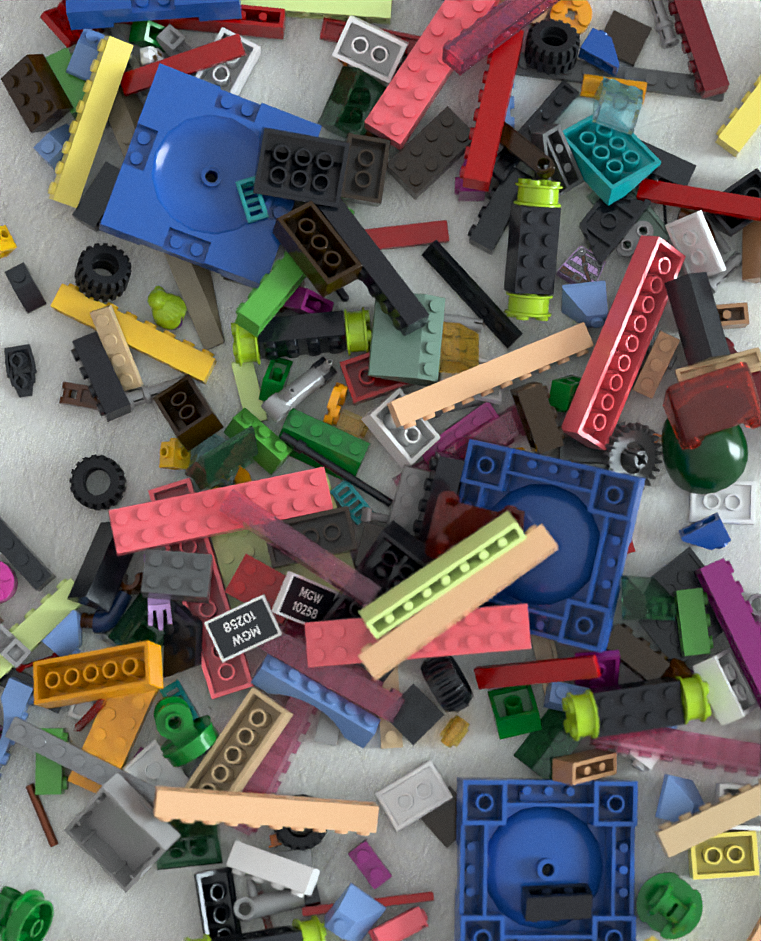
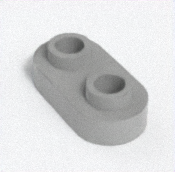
(633, 238)

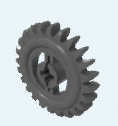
(643, 460)

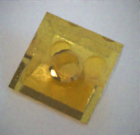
(458, 348)

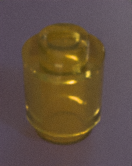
(454, 731)

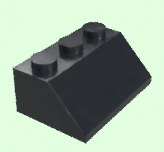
(749, 186)

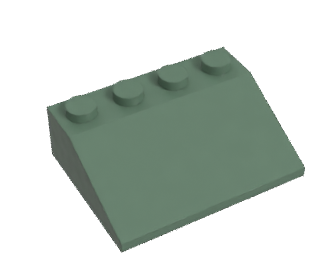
(412, 357)

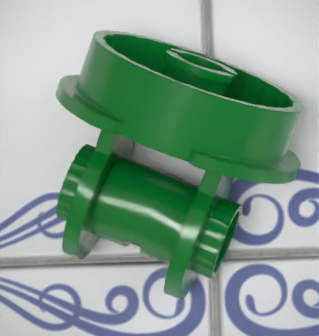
(184, 736)
(669, 905)
(24, 915)

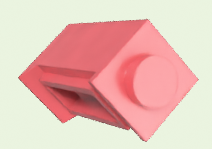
(400, 926)

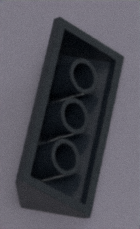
(697, 318)
(100, 572)
(216, 902)

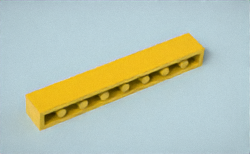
(139, 335)

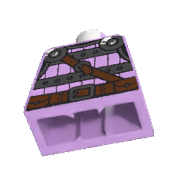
(580, 267)

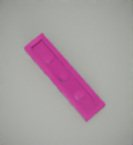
(466, 424)

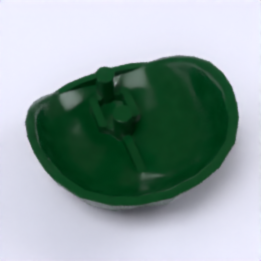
(711, 465)

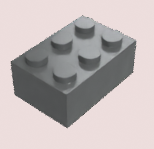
(177, 576)

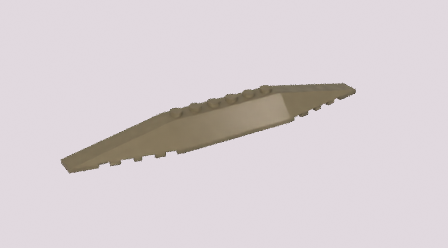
(192, 280)

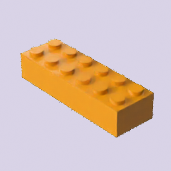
(97, 675)
(115, 732)

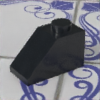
(25, 287)

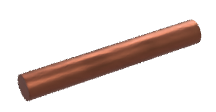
(42, 815)

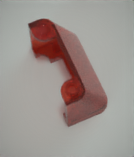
(712, 404)
(458, 521)

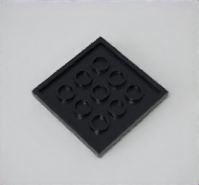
(677, 576)

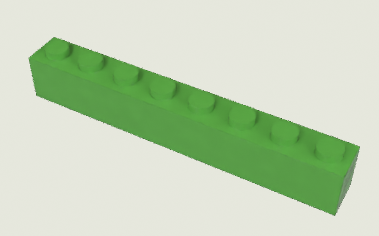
(270, 295)

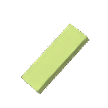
(249, 389)

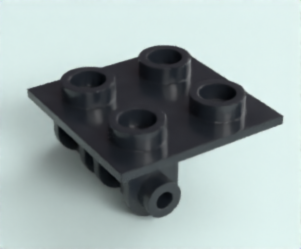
(416, 715)

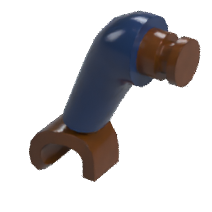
(104, 622)

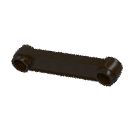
(526, 152)

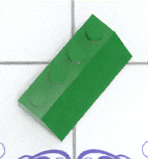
(327, 440)

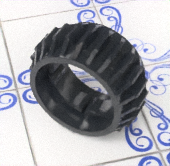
(447, 683)

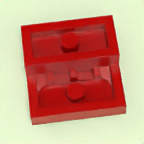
(58, 22)

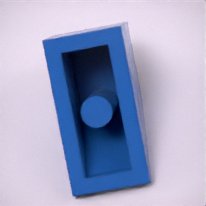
(600, 51)
(706, 533)

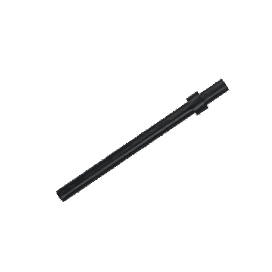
(300, 447)

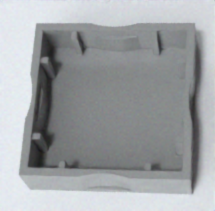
(121, 832)

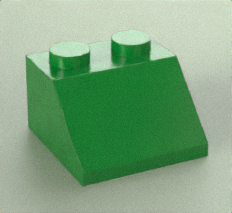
(514, 711)

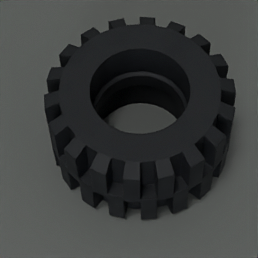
(552, 47)
(103, 258)
(82, 472)
(299, 842)

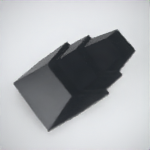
(21, 369)

